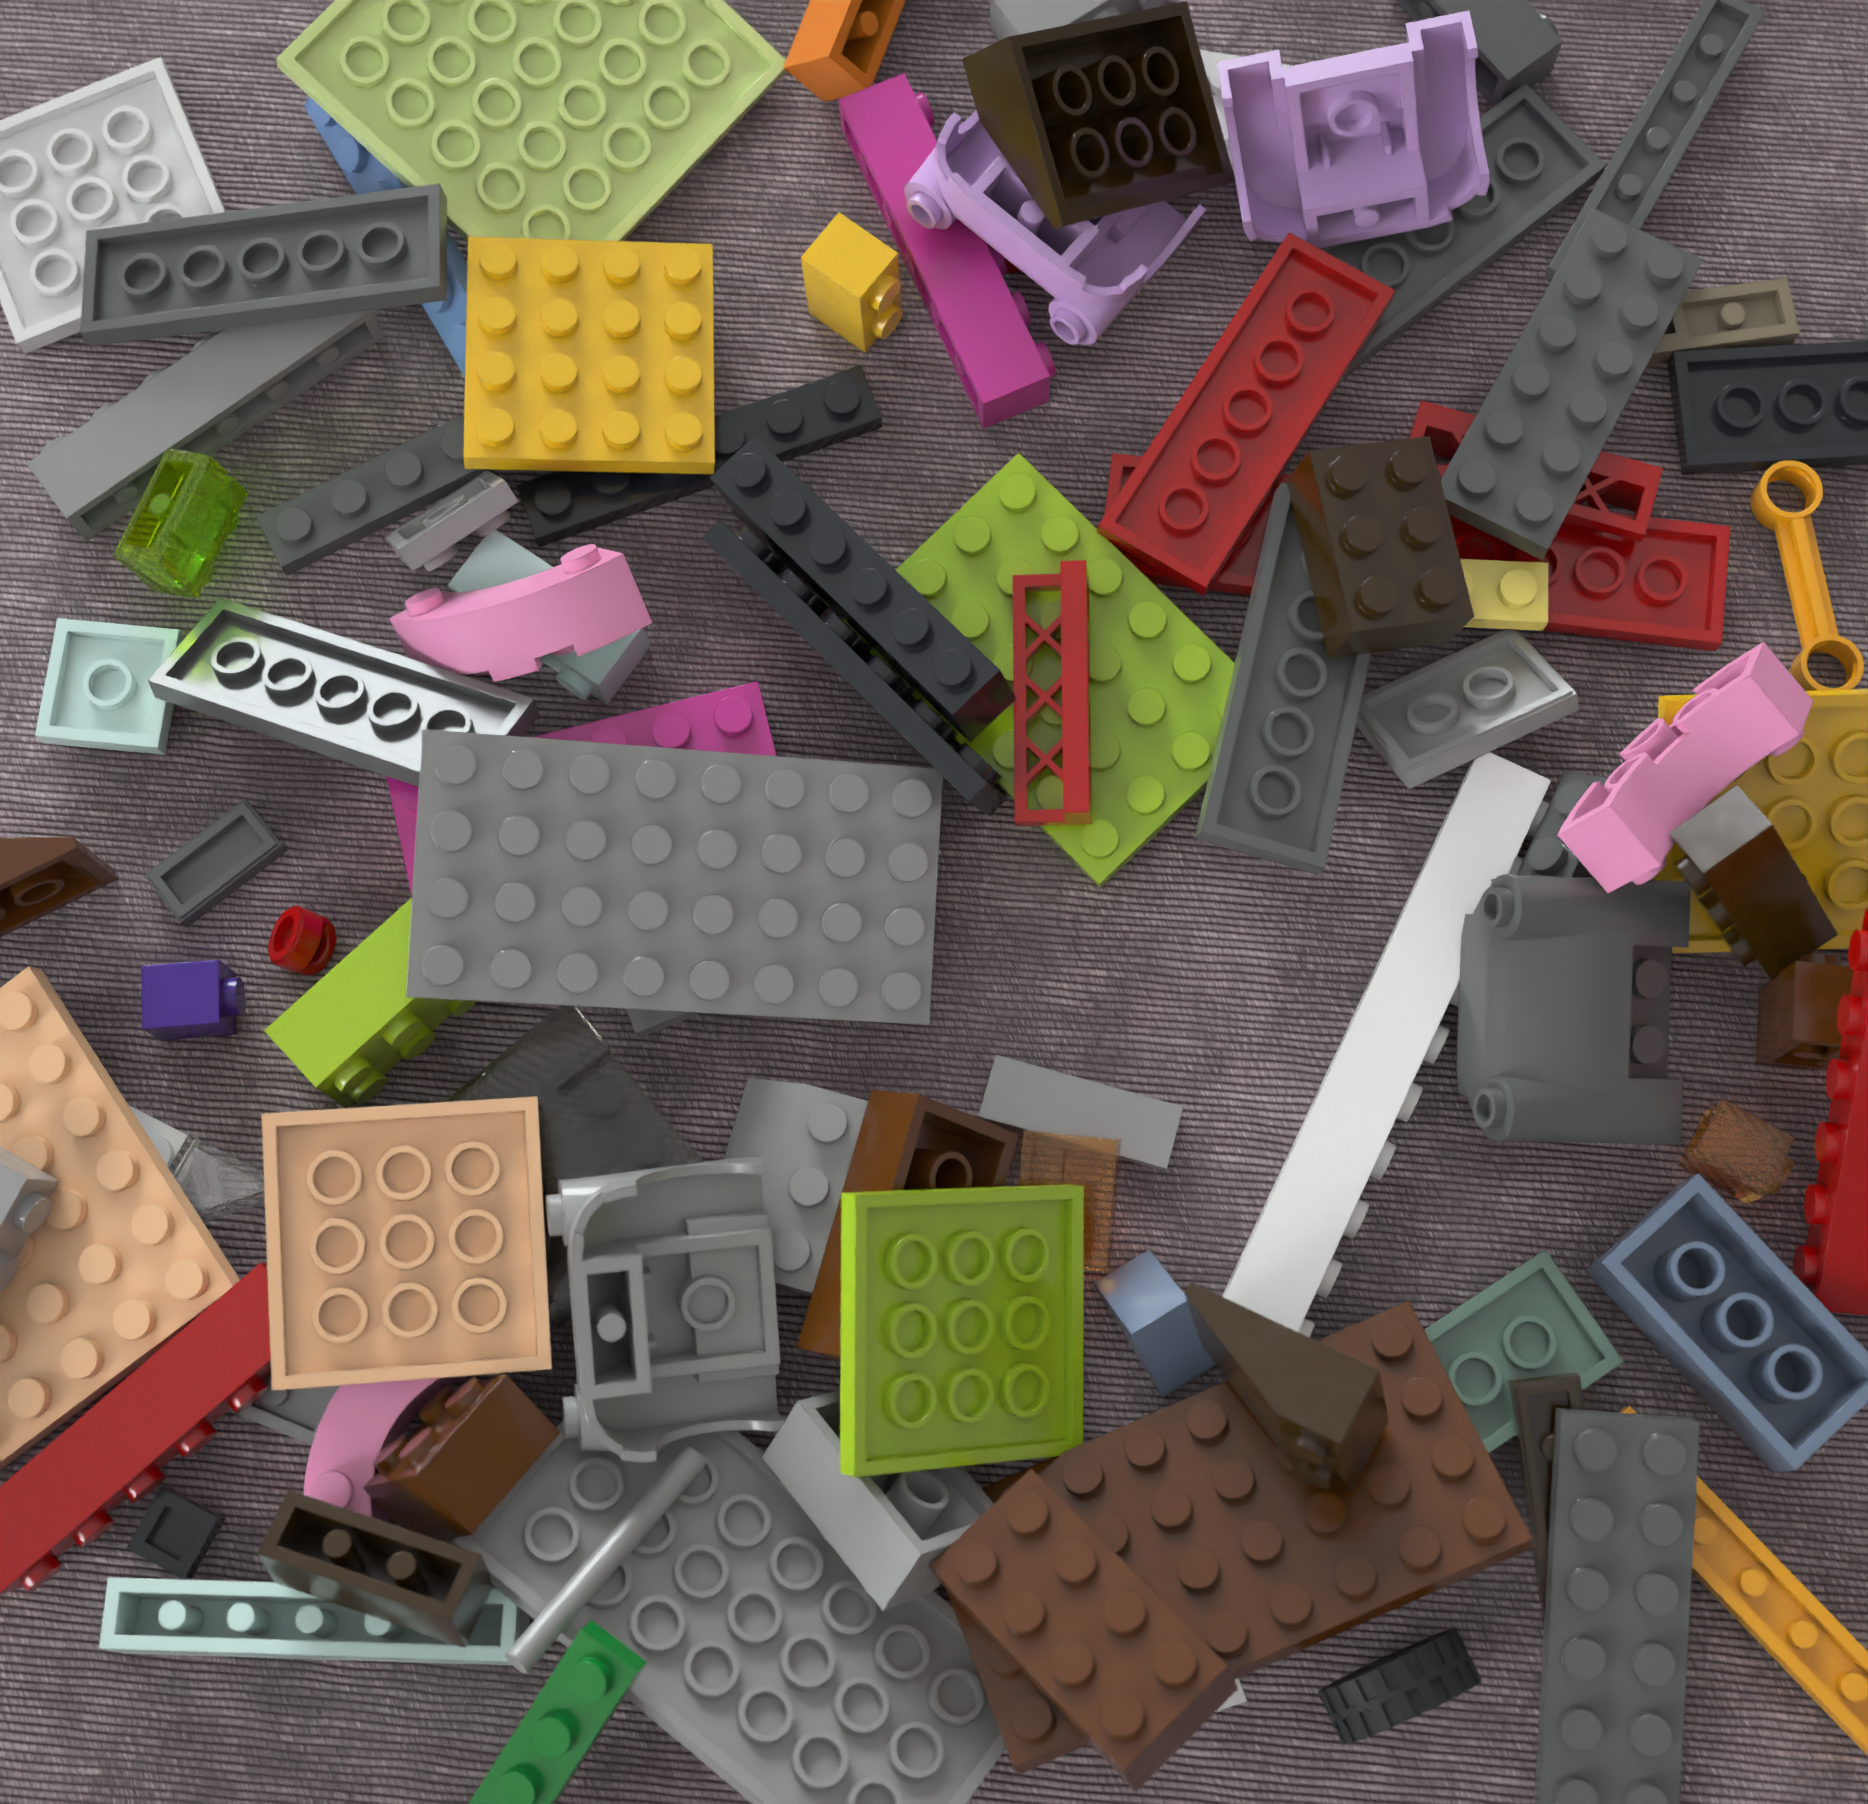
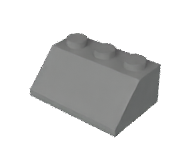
(808, 1148)
(878, 1524)

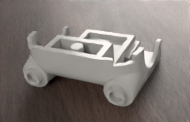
(669, 1305)

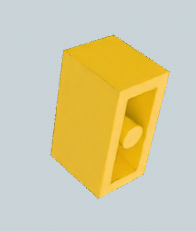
(853, 283)

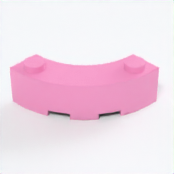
(513, 624)
(1680, 767)
(355, 1431)

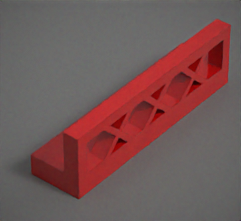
(1611, 480)
(1075, 688)

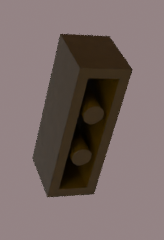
(1750, 884)
(376, 1568)

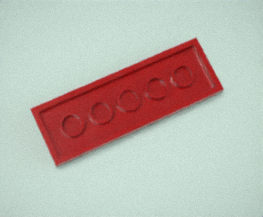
(1245, 413)

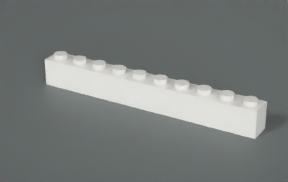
(1383, 1048)

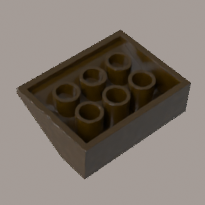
(1103, 113)

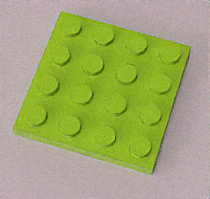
(960, 1327)

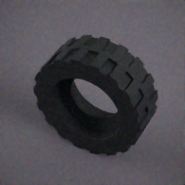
(1399, 1686)

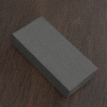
(215, 863)

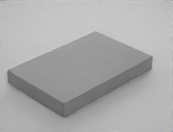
(1463, 707)

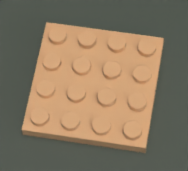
(405, 1242)

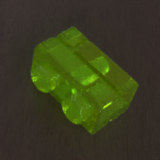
(181, 523)

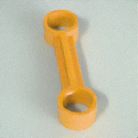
(1805, 574)

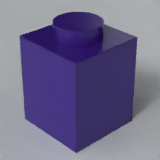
(191, 1000)

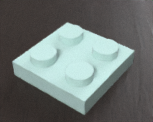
(101, 689)

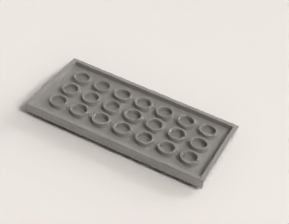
(672, 879)
(752, 1629)

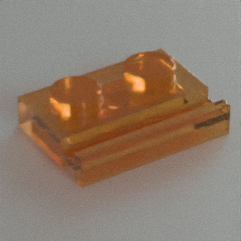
(1078, 1161)

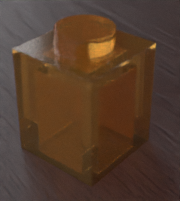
(1738, 1153)

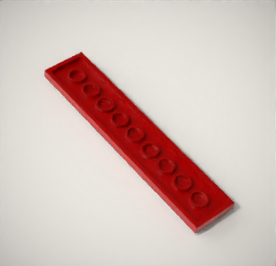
(1598, 582)

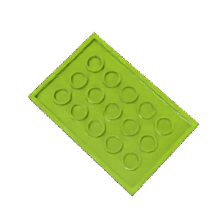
(1152, 670)

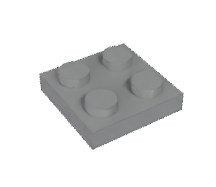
(431, 535)

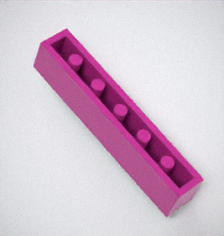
(951, 267)

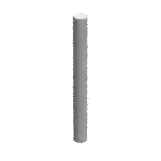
(605, 1560)

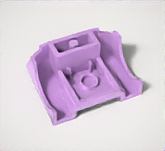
(1358, 137)
(1085, 266)

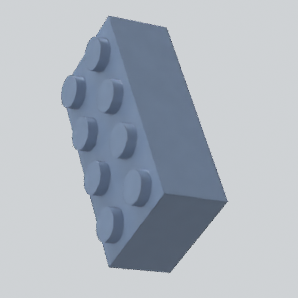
(1736, 1324)

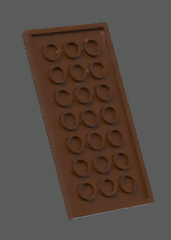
(1254, 1549)

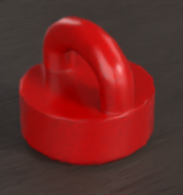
(297, 939)

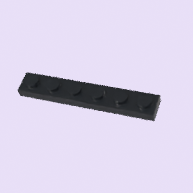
(786, 423)

